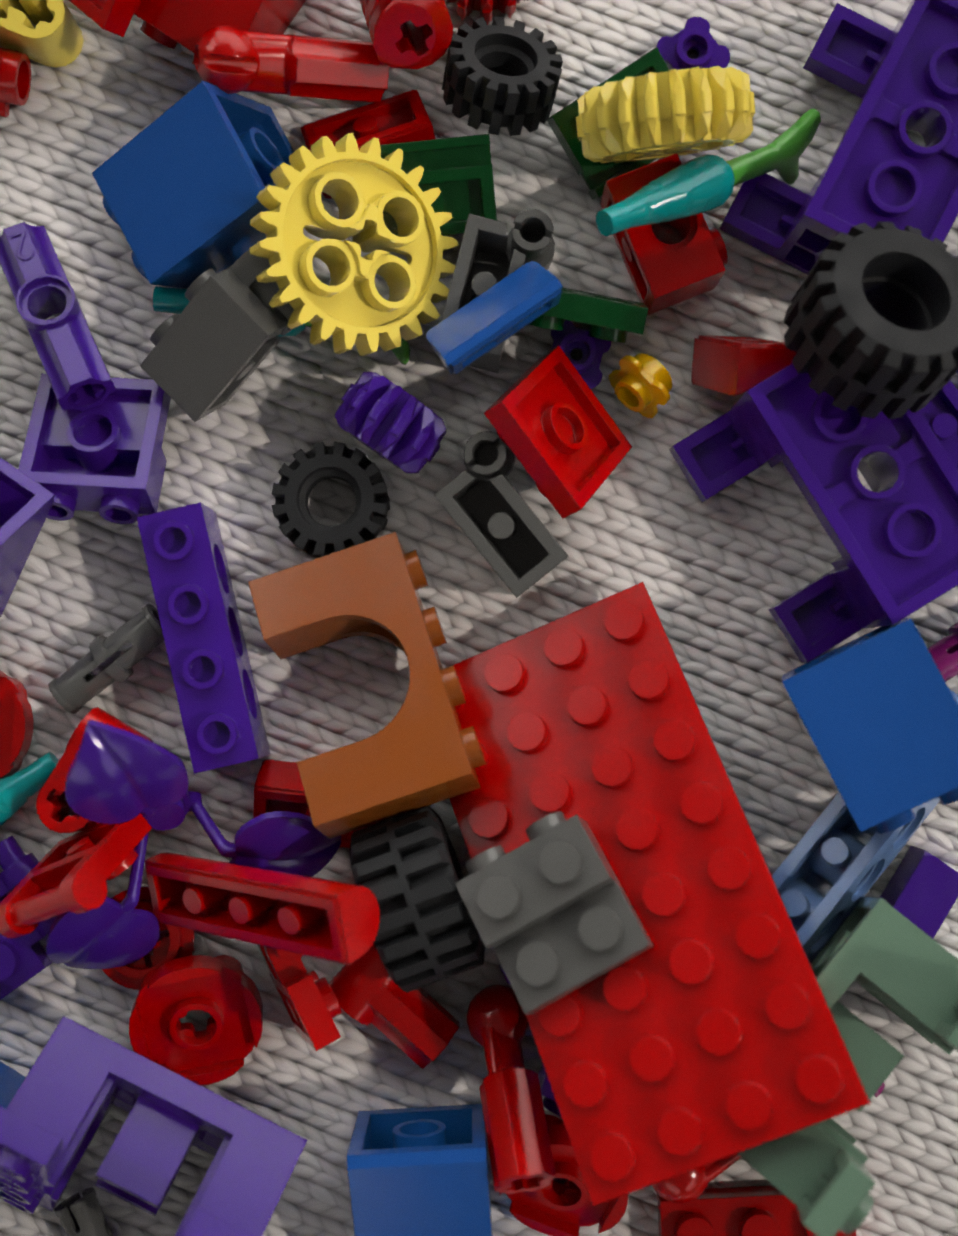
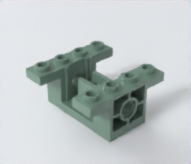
(919, 984)

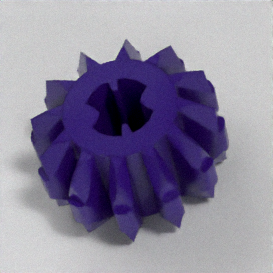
(390, 422)

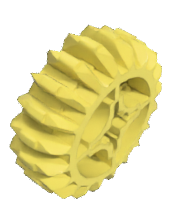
(665, 114)

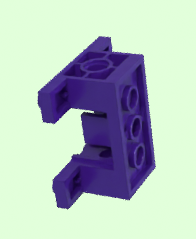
(876, 171)
(892, 540)
(69, 1097)

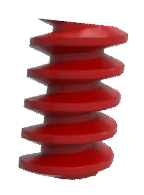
(408, 31)

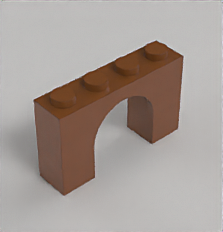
(424, 749)

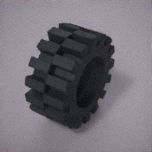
(501, 76)
(322, 464)

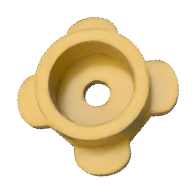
(641, 384)

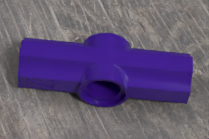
(62, 342)

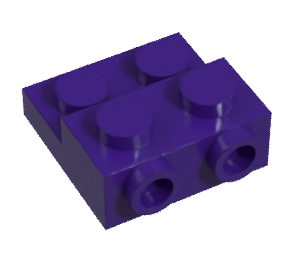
(99, 457)

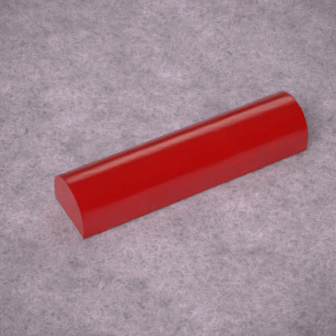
(264, 906)

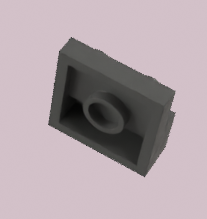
(552, 911)

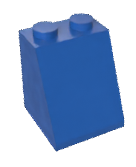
(193, 184)
(881, 724)
(420, 1172)

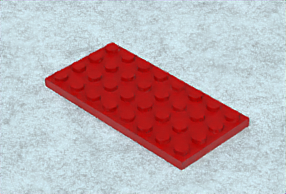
(720, 1022)

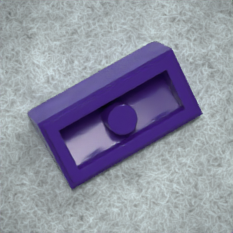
(922, 890)

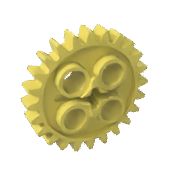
(362, 189)

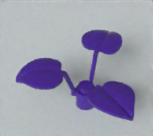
(127, 775)

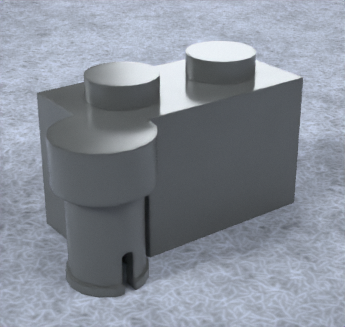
(490, 256)
(217, 337)
(498, 517)

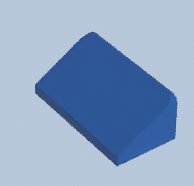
(494, 316)

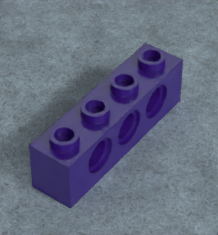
(203, 637)

